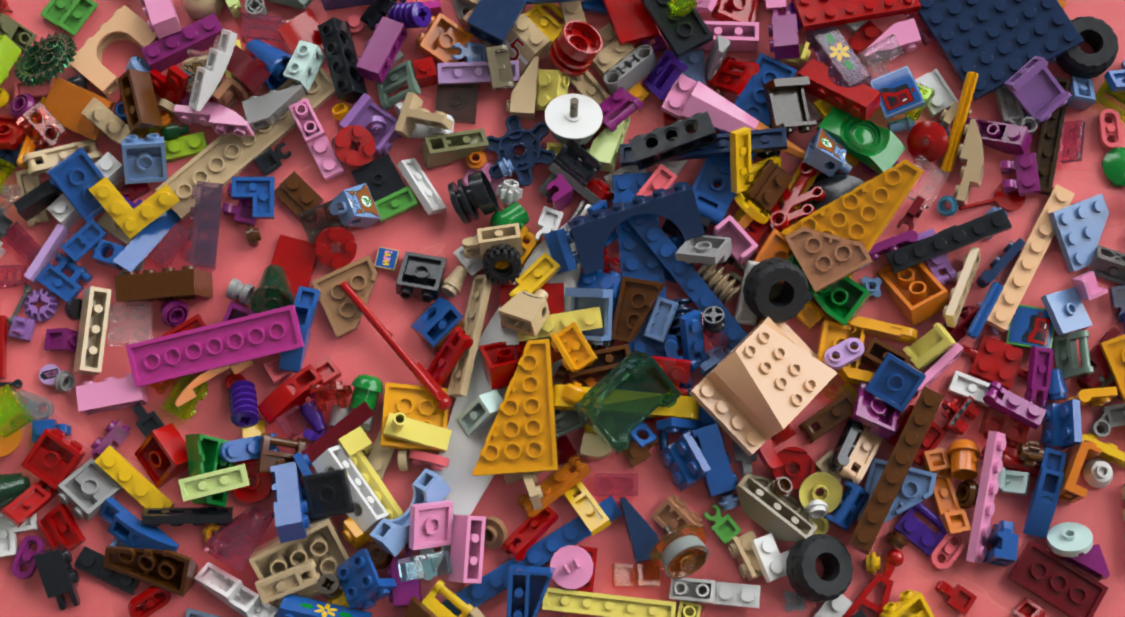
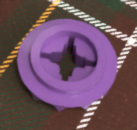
(47, 311)

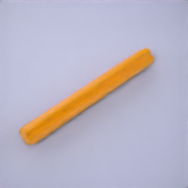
(959, 121)

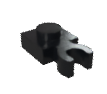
(269, 160)

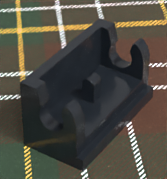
(577, 163)

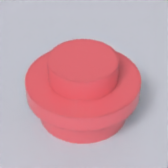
(355, 23)

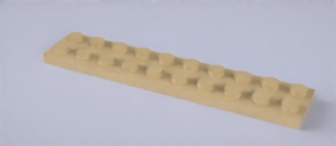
(233, 154)

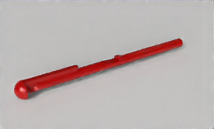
(418, 370)

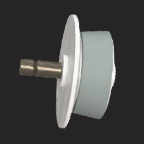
(573, 118)

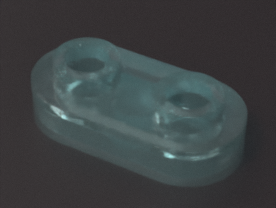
(35, 403)

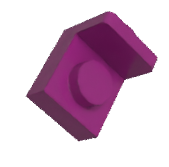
(61, 340)

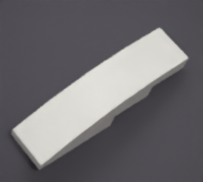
(209, 76)
(233, 592)

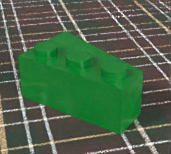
(205, 458)

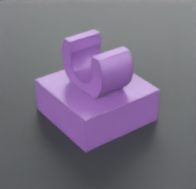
(22, 328)

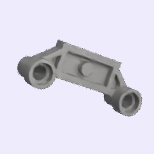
(1011, 110)
(1111, 417)

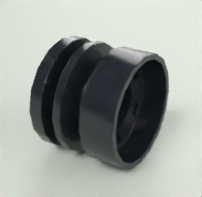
(469, 198)

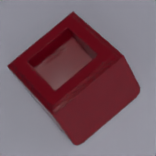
(564, 449)

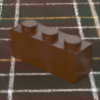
(139, 102)
(607, 360)

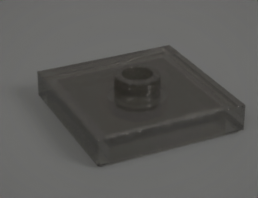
(458, 101)

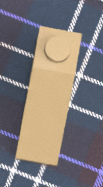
(524, 94)

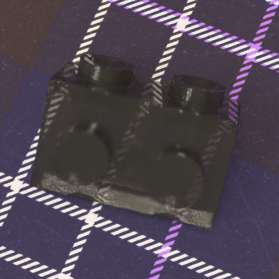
(317, 219)

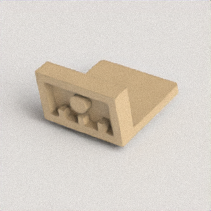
(742, 550)

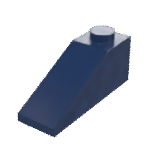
(640, 533)

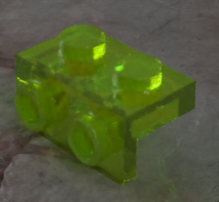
(188, 409)

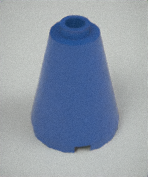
(274, 59)

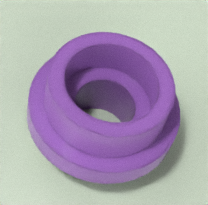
(376, 124)

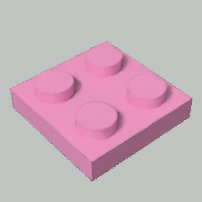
(430, 524)

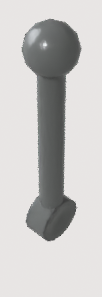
(27, 290)

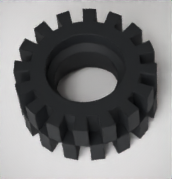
(500, 254)

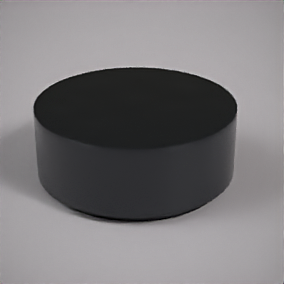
(73, 309)

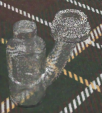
(10, 193)

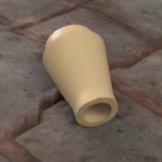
(453, 283)

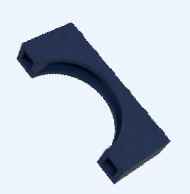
(592, 231)

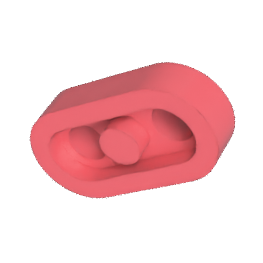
(1110, 130)
(435, 461)
(948, 551)

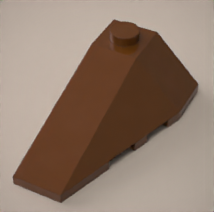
(153, 566)

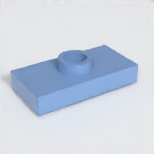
(661, 319)

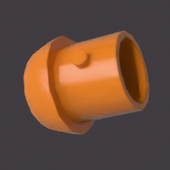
(963, 458)

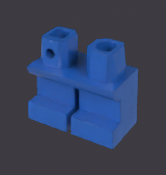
(1003, 544)

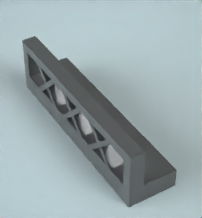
(1109, 265)

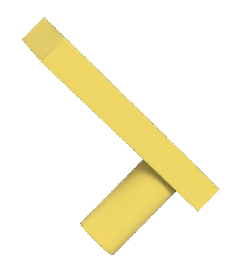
(417, 432)

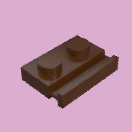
(768, 185)
(297, 194)

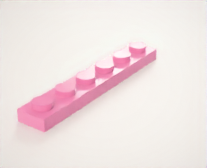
(985, 504)

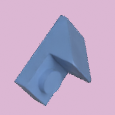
(1081, 93)

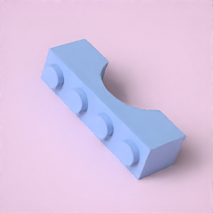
(394, 533)

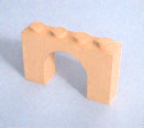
(122, 26)

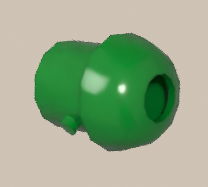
(512, 214)
(365, 390)

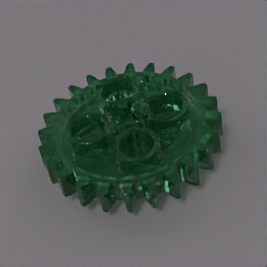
(45, 59)

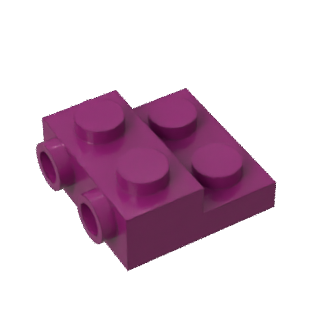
(875, 413)

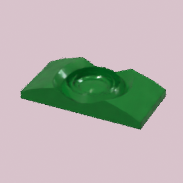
(864, 140)

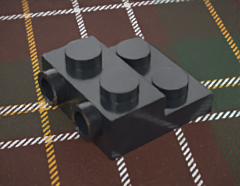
(420, 276)

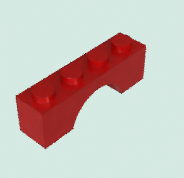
(857, 101)

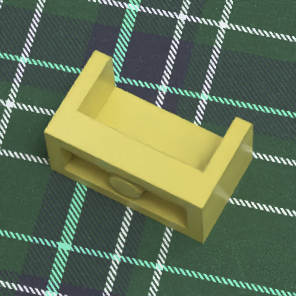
(930, 346)

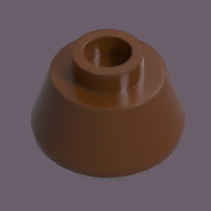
(967, 493)
(383, 558)

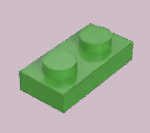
(396, 204)

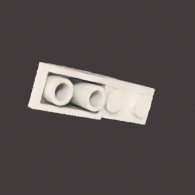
(715, 592)

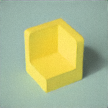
(355, 442)

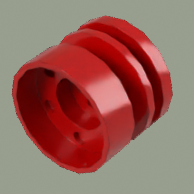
(575, 48)

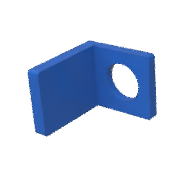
(642, 427)

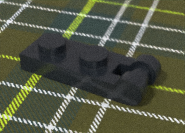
(845, 445)

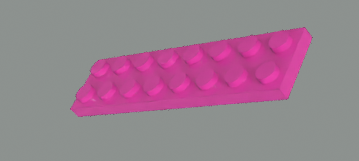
(215, 346)

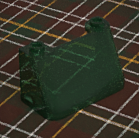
(626, 399)

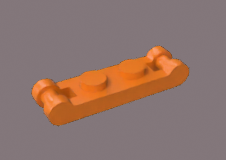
(557, 484)

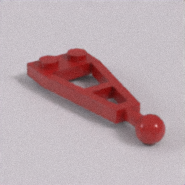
(894, 559)

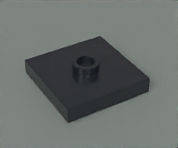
(380, 177)
(328, 493)

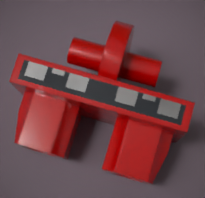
(954, 423)

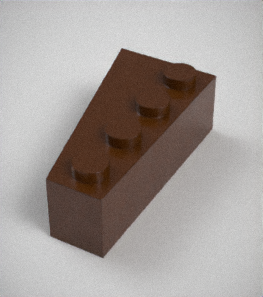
(163, 285)

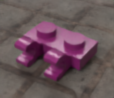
(1027, 174)
(242, 212)

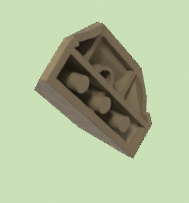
(777, 515)

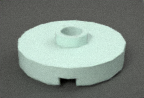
(1070, 539)

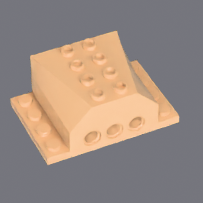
(762, 384)

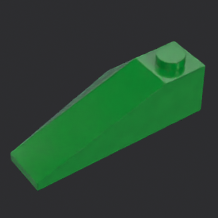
(840, 300)

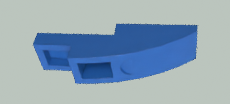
(305, 306)
(1045, 494)
(131, 530)

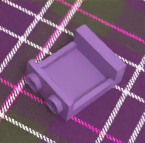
(1037, 89)
(359, 115)

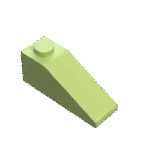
(607, 146)

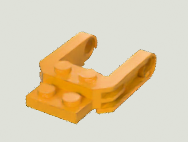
(834, 333)

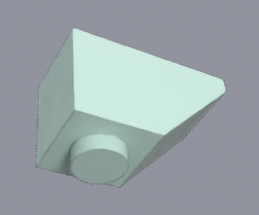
(480, 412)

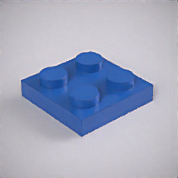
(895, 382)

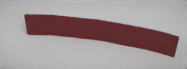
(346, 425)

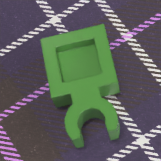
(724, 527)

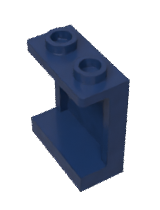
(494, 19)

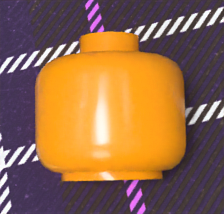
(573, 392)

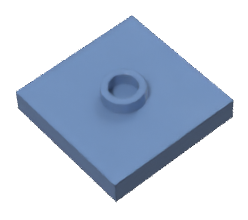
(1066, 311)

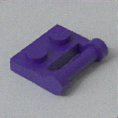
(665, 74)
(918, 532)

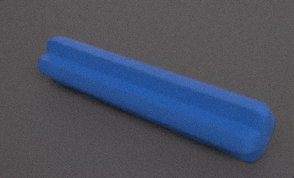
(985, 310)

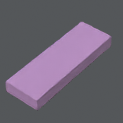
(47, 252)

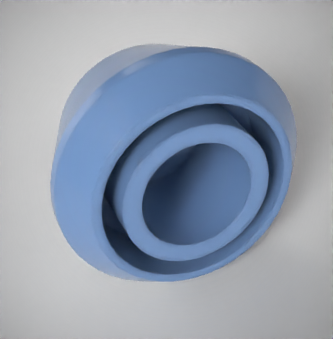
(139, 64)

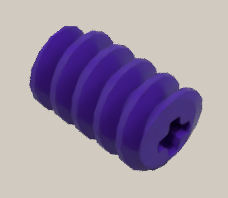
(411, 14)
(243, 404)

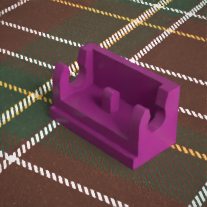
(563, 193)

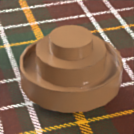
(495, 532)

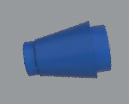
(1057, 386)

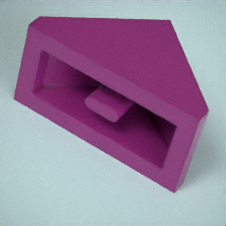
(1091, 562)

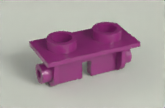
(114, 432)

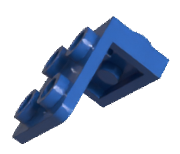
(362, 582)

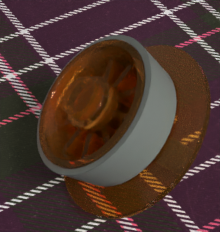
(680, 551)

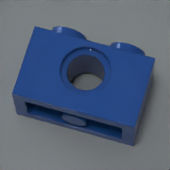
(436, 321)

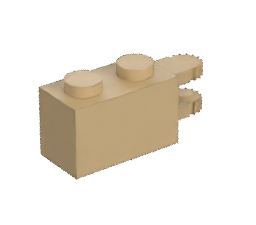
(487, 237)

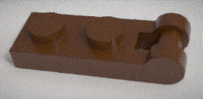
(829, 417)

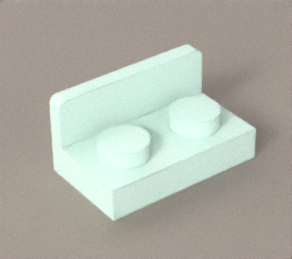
(304, 64)

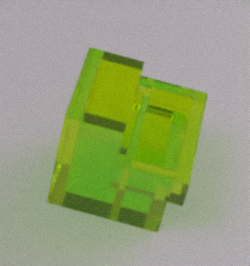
(13, 411)

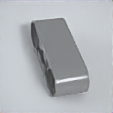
(631, 69)

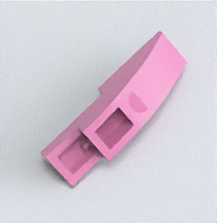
(220, 118)
(316, 139)

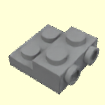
(705, 250)
(87, 490)

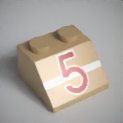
(526, 42)

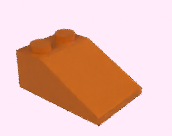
(66, 104)
(915, 292)

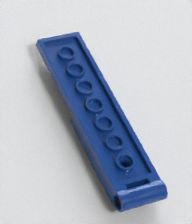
(714, 201)

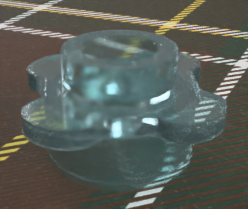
(790, 605)

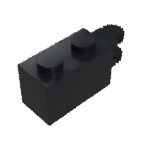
(58, 575)

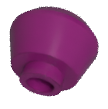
(21, 104)
(174, 312)

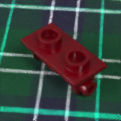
(965, 319)

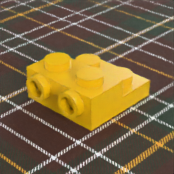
(909, 605)

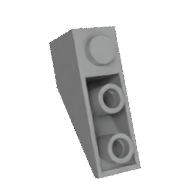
(268, 108)

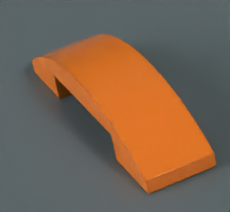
(187, 392)
(943, 494)

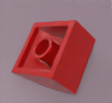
(163, 454)

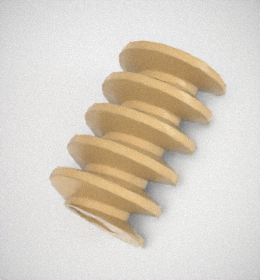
(719, 282)

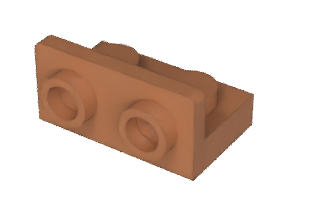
(229, 92)
(676, 514)

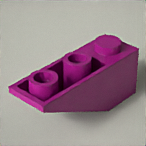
(1004, 136)

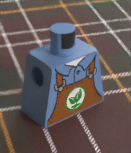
(827, 154)
(355, 207)

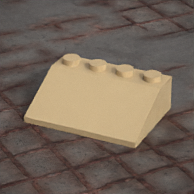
(321, 544)

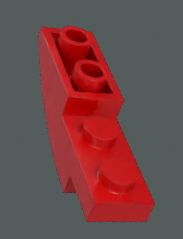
(296, 389)

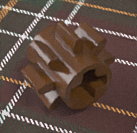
(1030, 453)

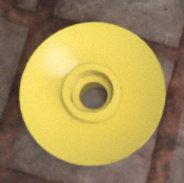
(831, 493)

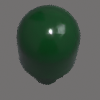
(173, 131)

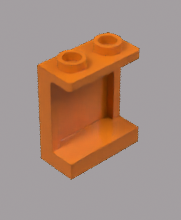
(1074, 461)

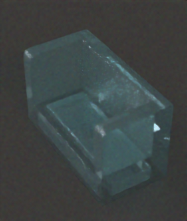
(424, 566)

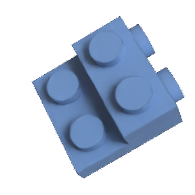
(144, 159)

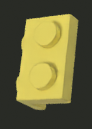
(549, 86)

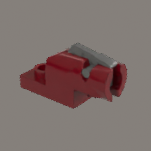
(1102, 375)

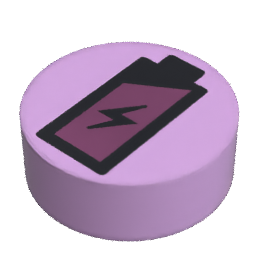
(48, 373)

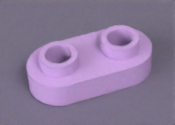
(844, 352)

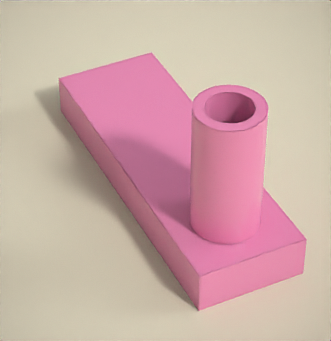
(940, 366)

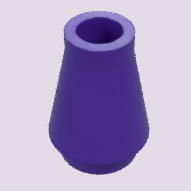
(313, 416)

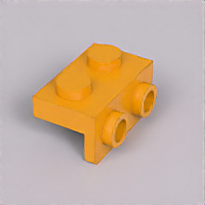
(573, 348)

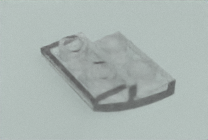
(129, 323)

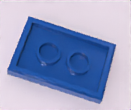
(74, 178)

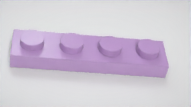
(469, 72)

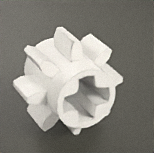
(509, 191)

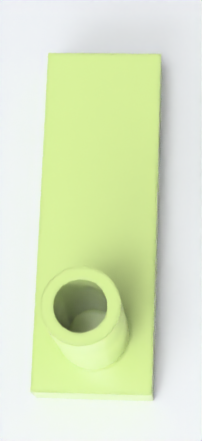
(213, 482)

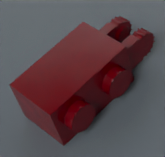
(246, 69)

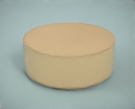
(165, 105)
(403, 461)

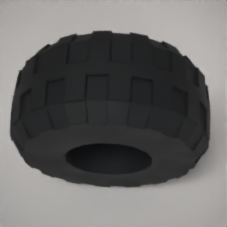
(1101, 39)
(761, 280)
(836, 563)

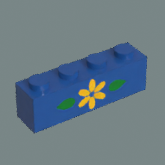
(305, 607)

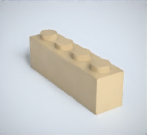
(92, 331)

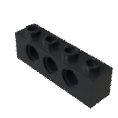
(342, 60)
(684, 142)

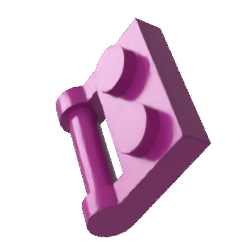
(618, 108)

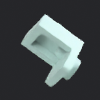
(1013, 482)

